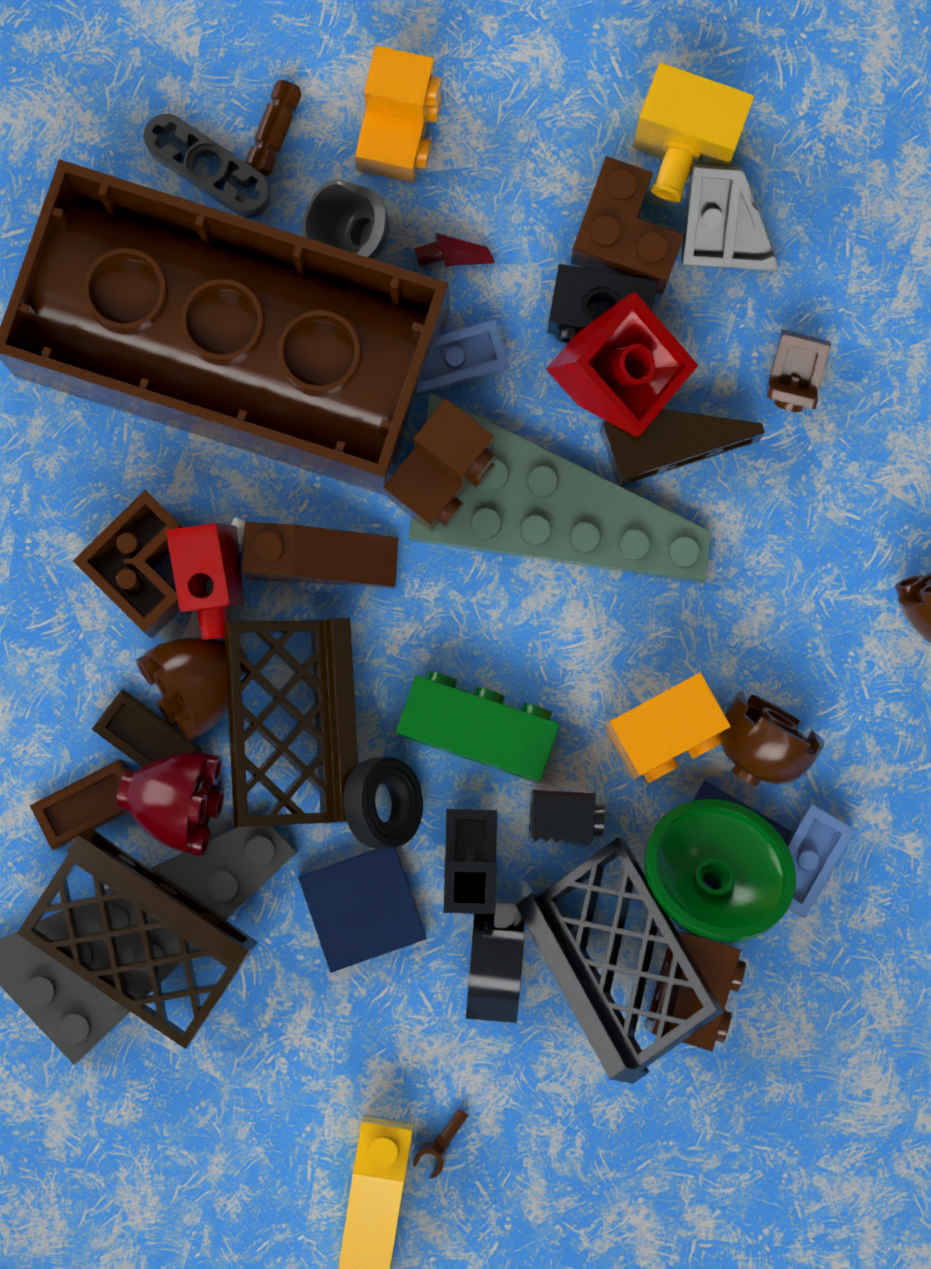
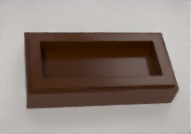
(80, 806)

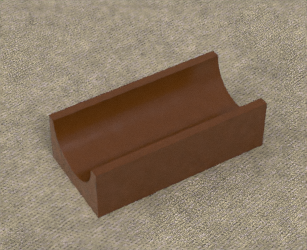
(221, 326)

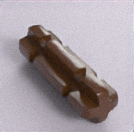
(273, 126)

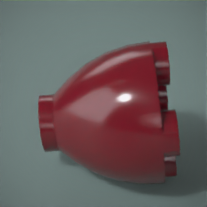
(175, 799)

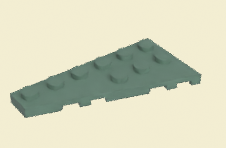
(565, 514)

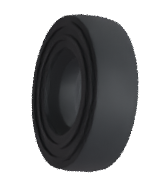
(361, 807)

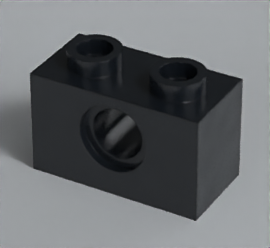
(580, 287)

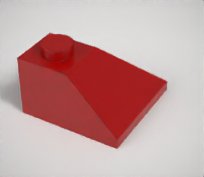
(623, 366)

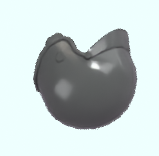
(347, 218)

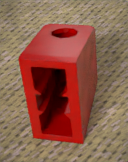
(204, 554)

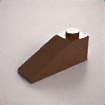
(318, 555)

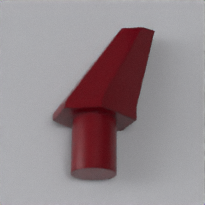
(453, 252)

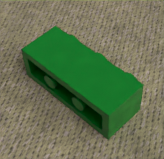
(478, 726)

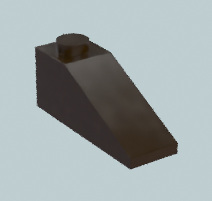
(674, 442)

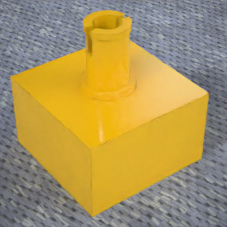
(686, 123)

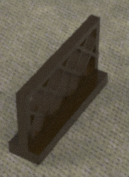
(332, 709)
(162, 901)

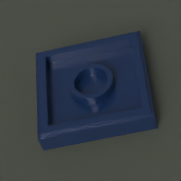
(362, 908)

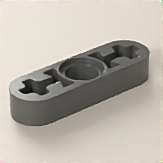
(170, 157)

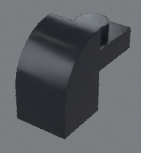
(470, 861)
(496, 965)

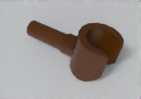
(441, 1142)

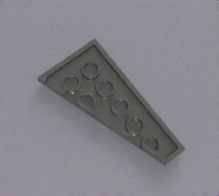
(75, 1011)

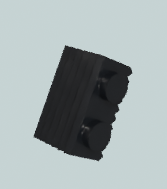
(565, 817)

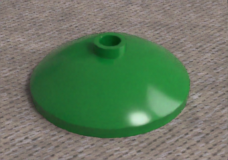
(735, 853)

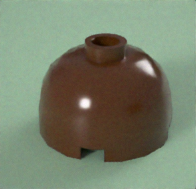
(767, 742)

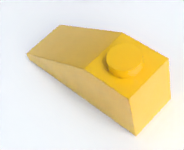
(375, 1194)

